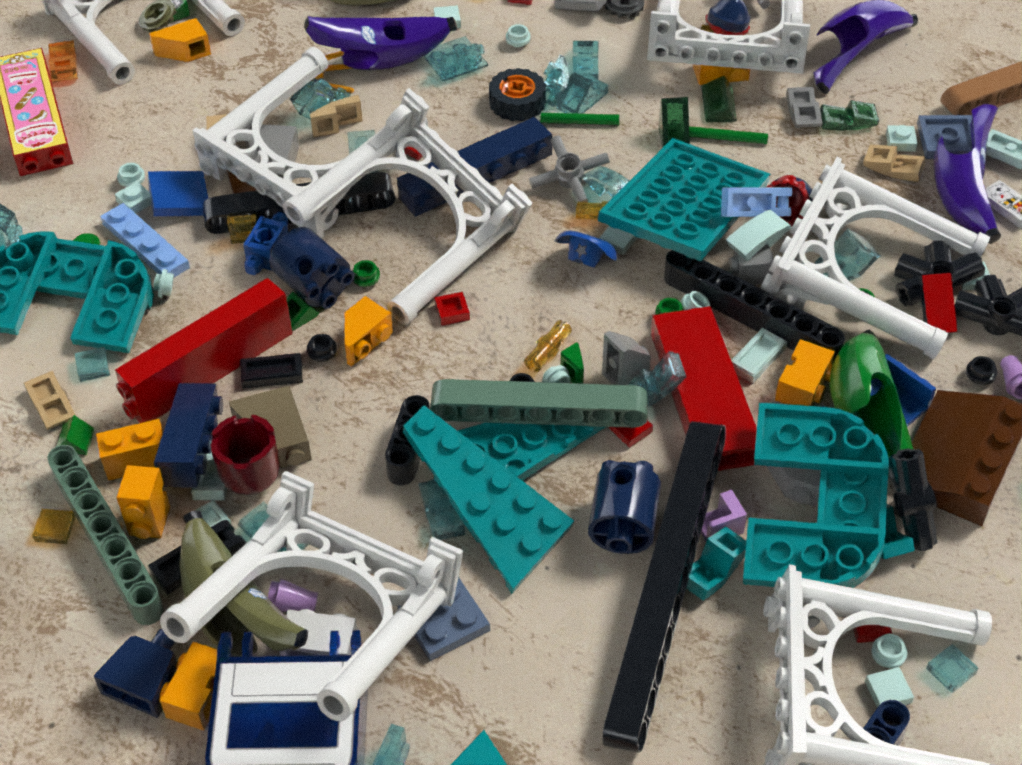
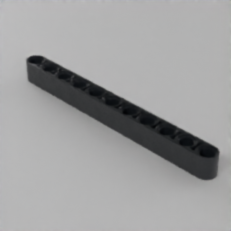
(664, 589)

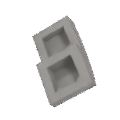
(803, 107)

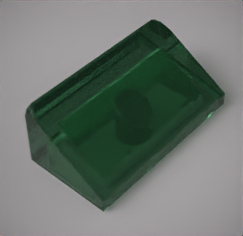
(718, 101)

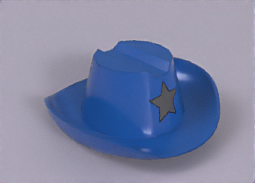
(586, 247)

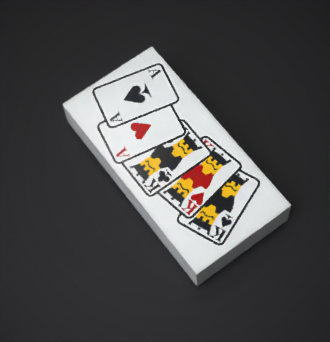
(1006, 202)

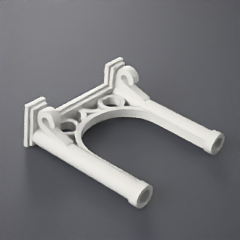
(104, 51)
(753, 51)
(407, 129)
(219, 150)
(800, 280)
(353, 557)
(800, 606)

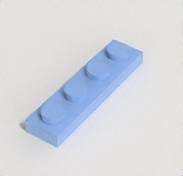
(144, 241)

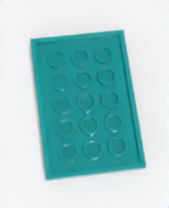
(680, 199)

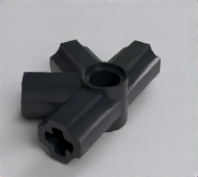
(936, 261)
(992, 306)
(913, 497)

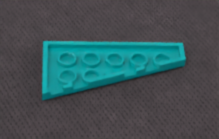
(527, 446)
(495, 505)

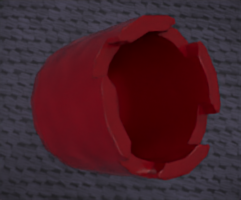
(245, 454)

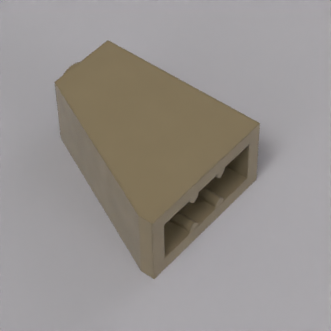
(282, 413)

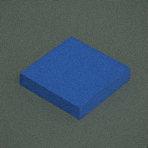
(177, 192)

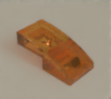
(63, 61)

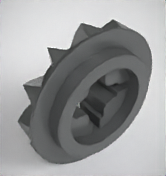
(628, 7)

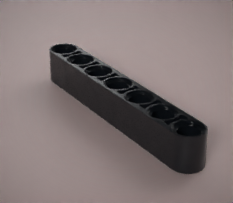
(368, 194)
(749, 303)

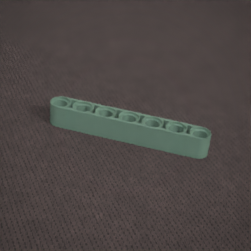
(540, 403)
(106, 535)

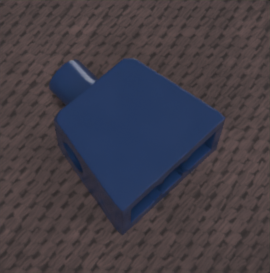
(139, 672)

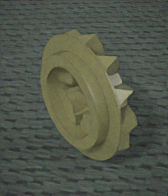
(152, 19)

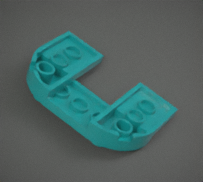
(105, 276)
(851, 502)

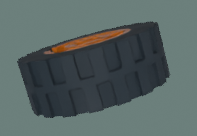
(517, 94)

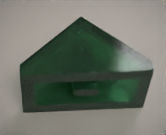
(674, 120)

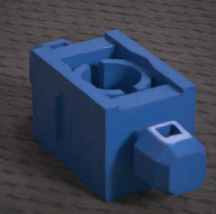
(262, 241)

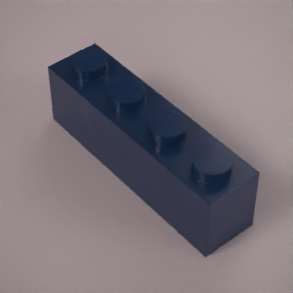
(188, 434)

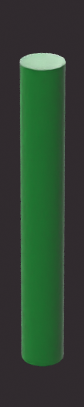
(576, 118)
(729, 135)

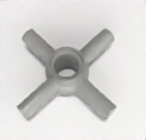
(565, 162)

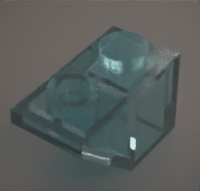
(315, 95)

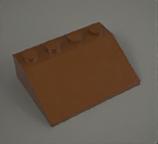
(968, 449)

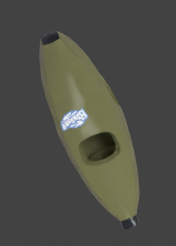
(249, 610)

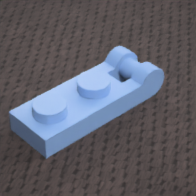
(754, 201)

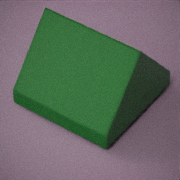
(76, 434)

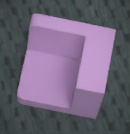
(729, 514)

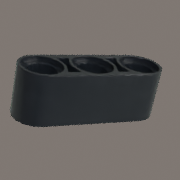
(400, 456)

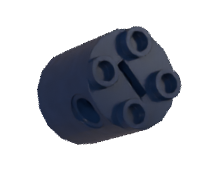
(310, 267)
(624, 507)

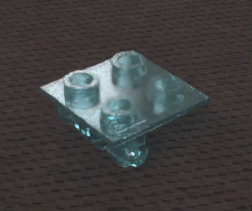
(456, 58)

